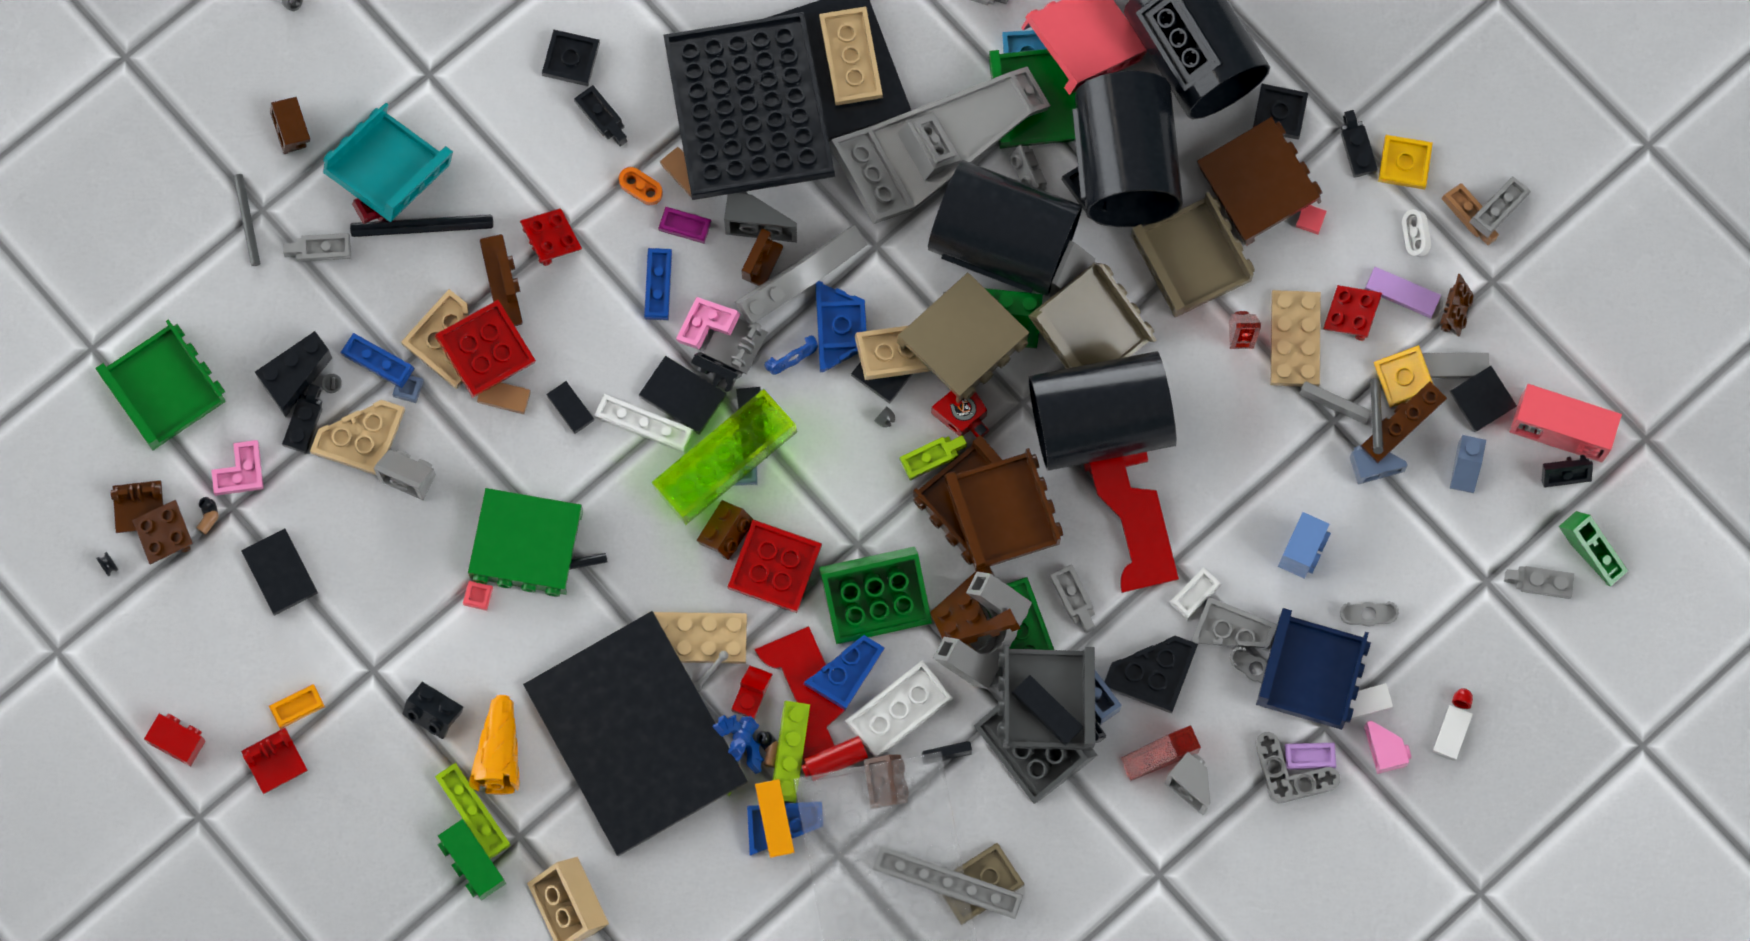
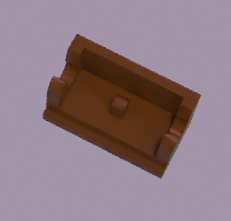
(289, 124)

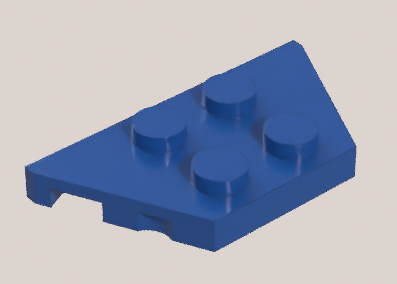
(838, 322)

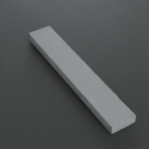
(947, 882)

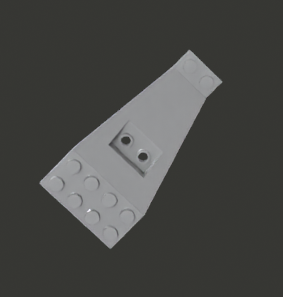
(897, 163)

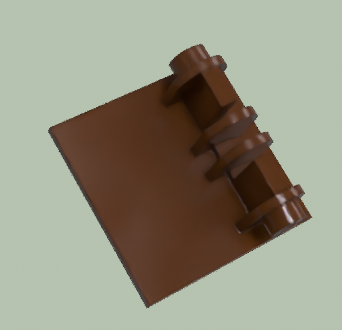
(1458, 301)
(134, 501)
(163, 532)

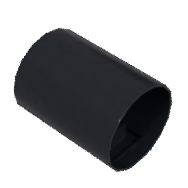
(1199, 51)
(1127, 149)
(1003, 228)
(1102, 410)

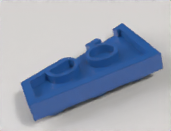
(756, 831)

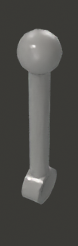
(723, 655)

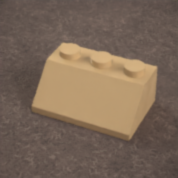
(567, 901)

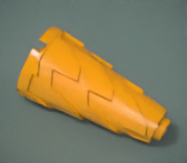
(497, 751)

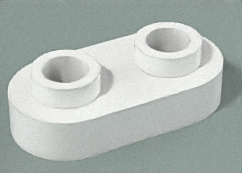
(1416, 234)

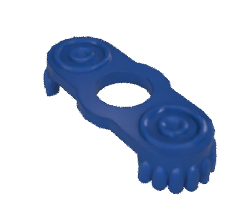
(776, 367)

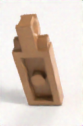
(1465, 207)

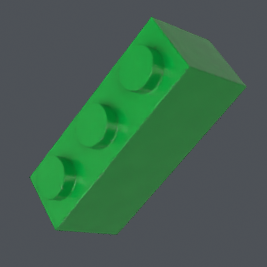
(470, 860)

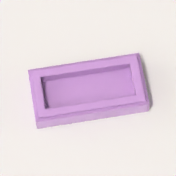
(1310, 756)

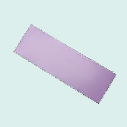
(1403, 292)

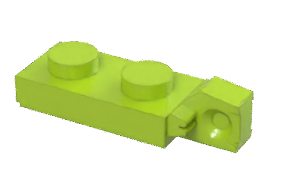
(931, 456)

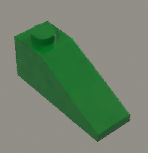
(1593, 546)

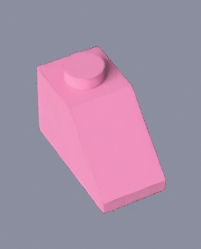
(1386, 748)

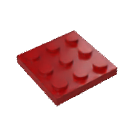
(485, 348)
(774, 566)

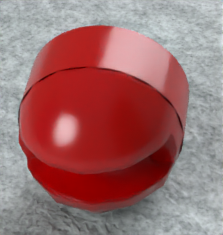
(1463, 698)

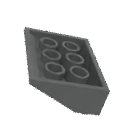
(1033, 769)

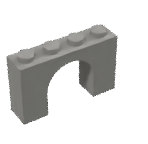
(982, 665)

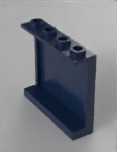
(1313, 671)

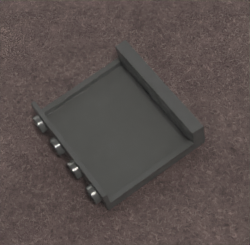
(1066, 677)

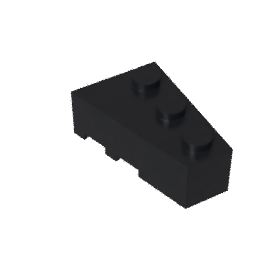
(293, 371)

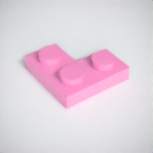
(706, 316)
(246, 474)

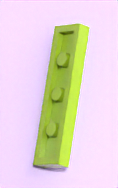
(791, 747)
(472, 810)

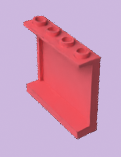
(1086, 38)

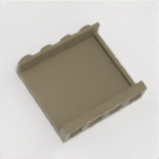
(1193, 255)
(1092, 320)
(964, 337)

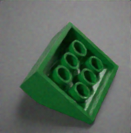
(875, 595)

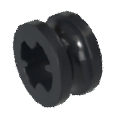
(107, 564)

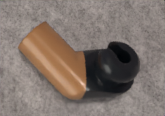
(210, 514)
(770, 745)

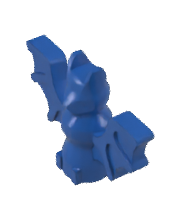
(742, 739)

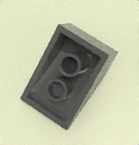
(748, 215)

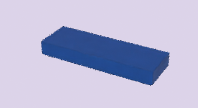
(658, 284)
(377, 360)

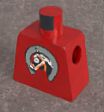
(961, 416)

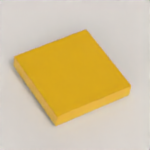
(1405, 162)
(1402, 375)

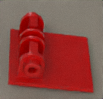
(550, 235)
(1352, 311)
(274, 760)

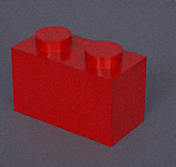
(175, 739)

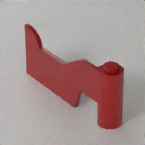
(1141, 522)
(799, 661)

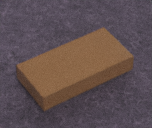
(675, 165)
(506, 397)

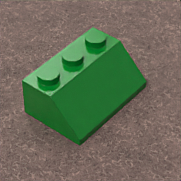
(1020, 306)

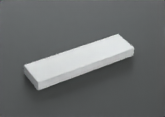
(644, 423)

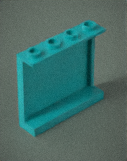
(385, 164)

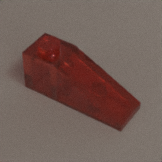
(1243, 330)
(1161, 753)

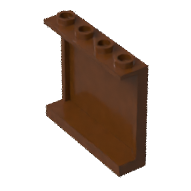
(1259, 179)
(936, 498)
(1004, 510)

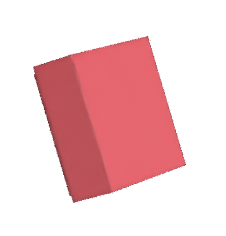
(1311, 219)
(478, 595)

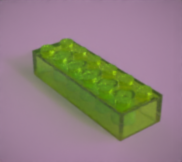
(724, 456)

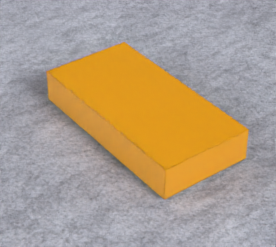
(297, 706)

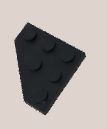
(1153, 673)

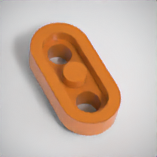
(641, 187)

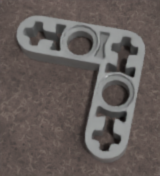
(1291, 782)

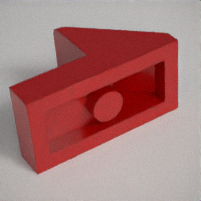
(751, 692)

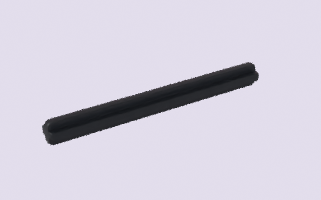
(421, 225)

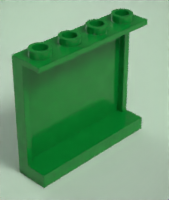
(1047, 127)
(162, 385)
(524, 542)

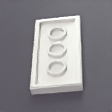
(899, 709)

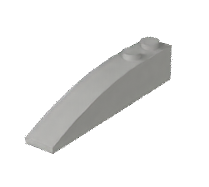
(800, 275)

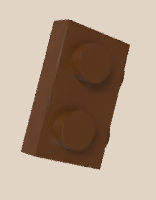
(725, 529)

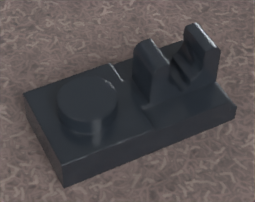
(707, 364)
(1567, 472)

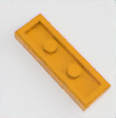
(774, 818)

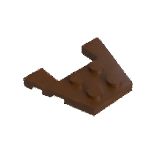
(964, 619)

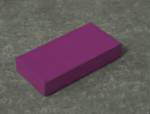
(684, 225)

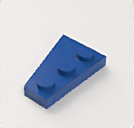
(847, 672)

